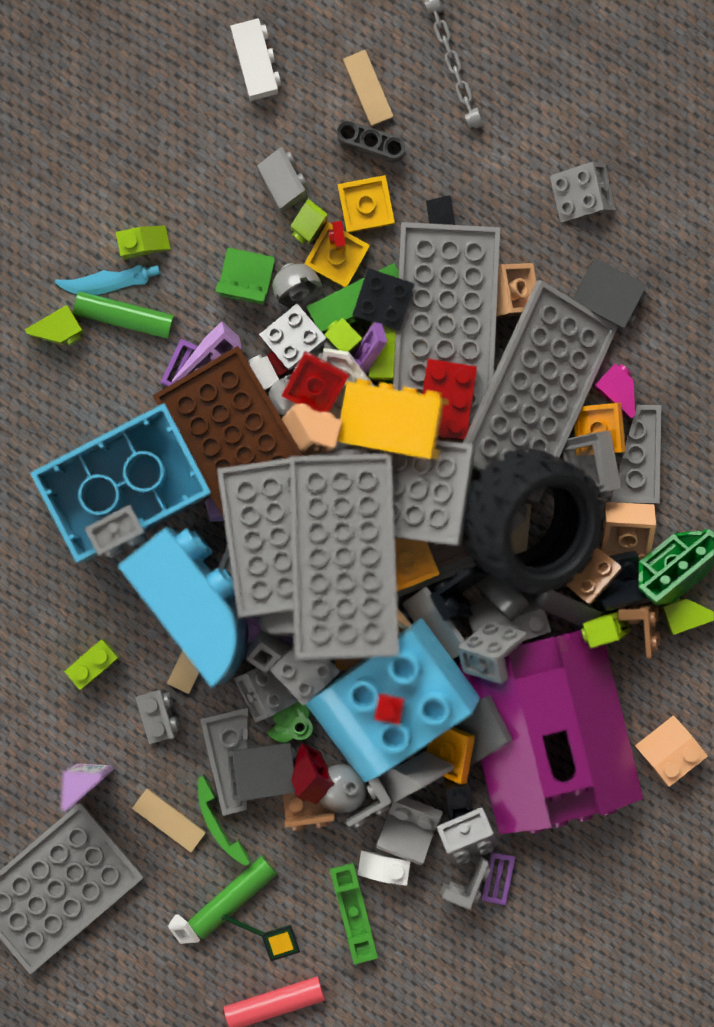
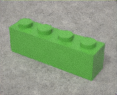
(341, 303)

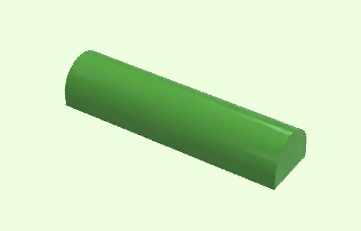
(123, 314)
(232, 897)

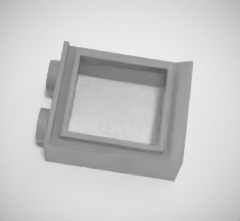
(596, 457)

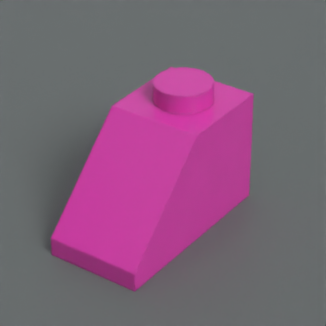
(618, 388)

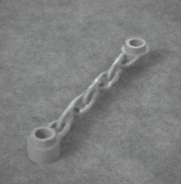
(473, 117)

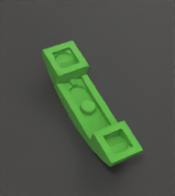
(234, 849)
(353, 913)

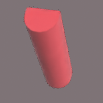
(274, 1003)

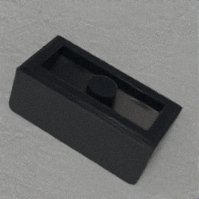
(440, 211)

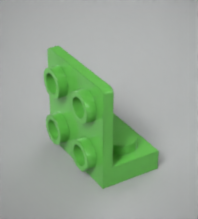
(245, 276)

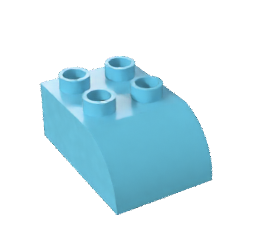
(133, 466)
(191, 601)
(423, 674)

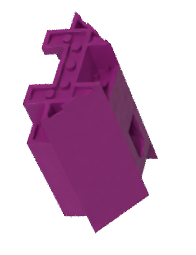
(548, 690)

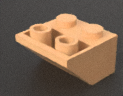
(312, 430)

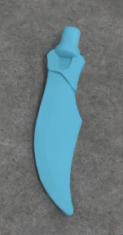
(109, 281)

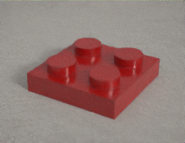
(315, 383)

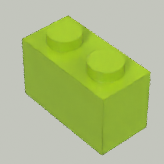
(92, 664)

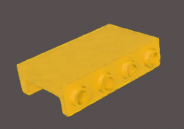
(391, 419)

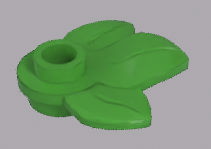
(287, 723)

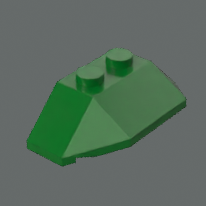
(676, 565)

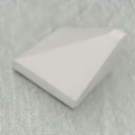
(182, 930)

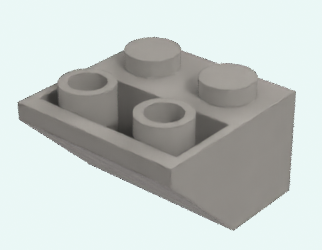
(281, 179)

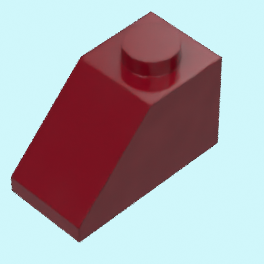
(310, 775)

